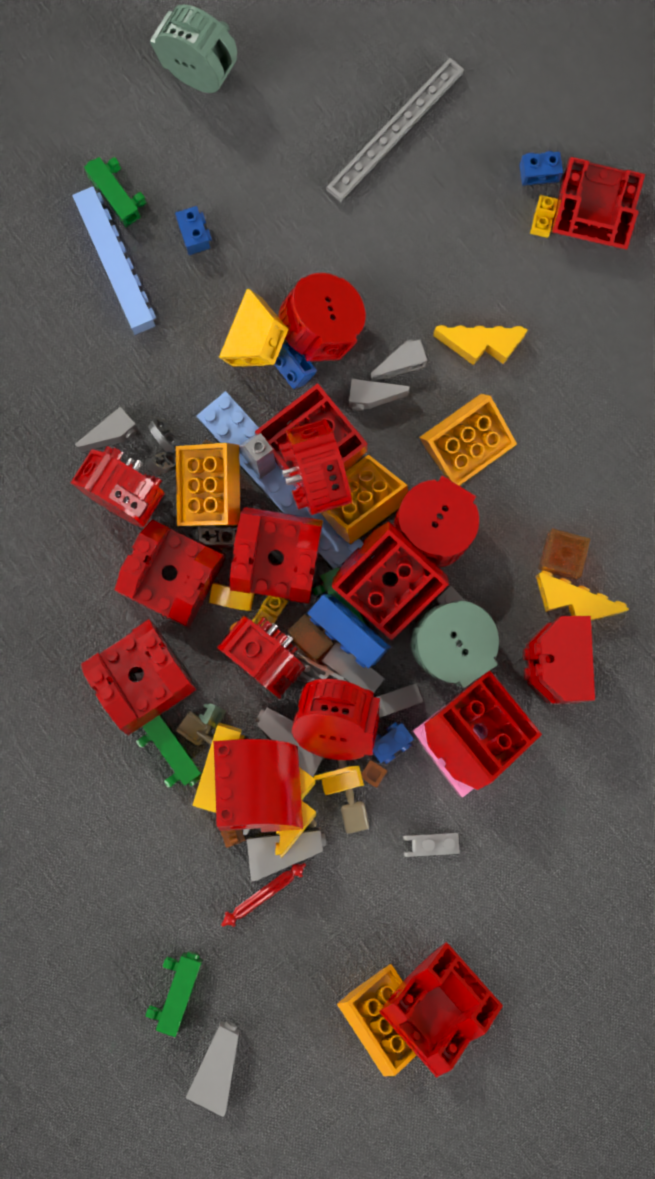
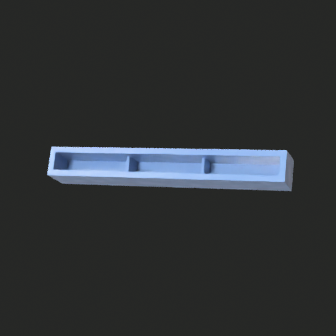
(114, 261)

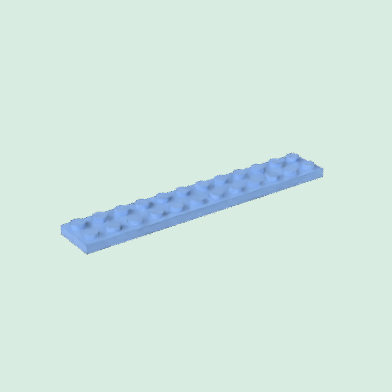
(232, 425)

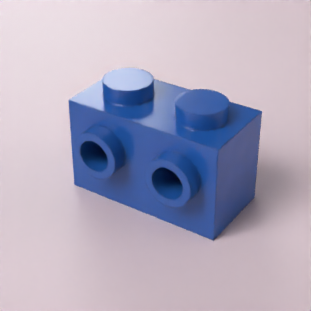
(541, 168)
(193, 230)
(292, 367)
(394, 740)

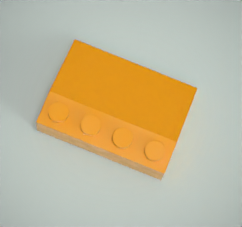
(469, 439)
(208, 484)
(374, 497)
(379, 1038)

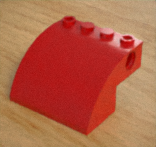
(597, 203)
(257, 785)
(441, 1009)

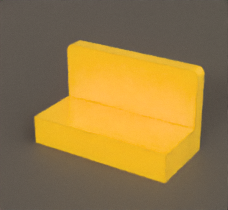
(341, 779)

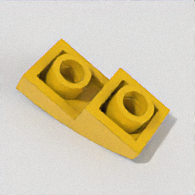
(543, 216)
(224, 597)
(270, 609)

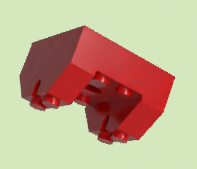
(309, 408)
(267, 531)
(144, 582)
(385, 605)
(563, 661)
(139, 702)
(505, 728)

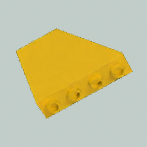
(254, 335)

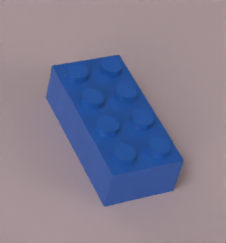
(348, 630)

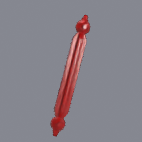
(263, 894)

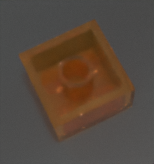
(564, 554)
(310, 638)

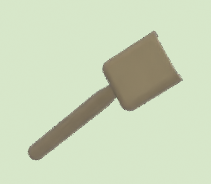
(194, 729)
(354, 813)

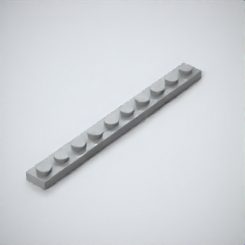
(395, 130)

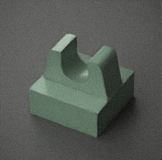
(213, 715)

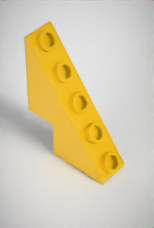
(473, 342)
(581, 602)
(288, 837)

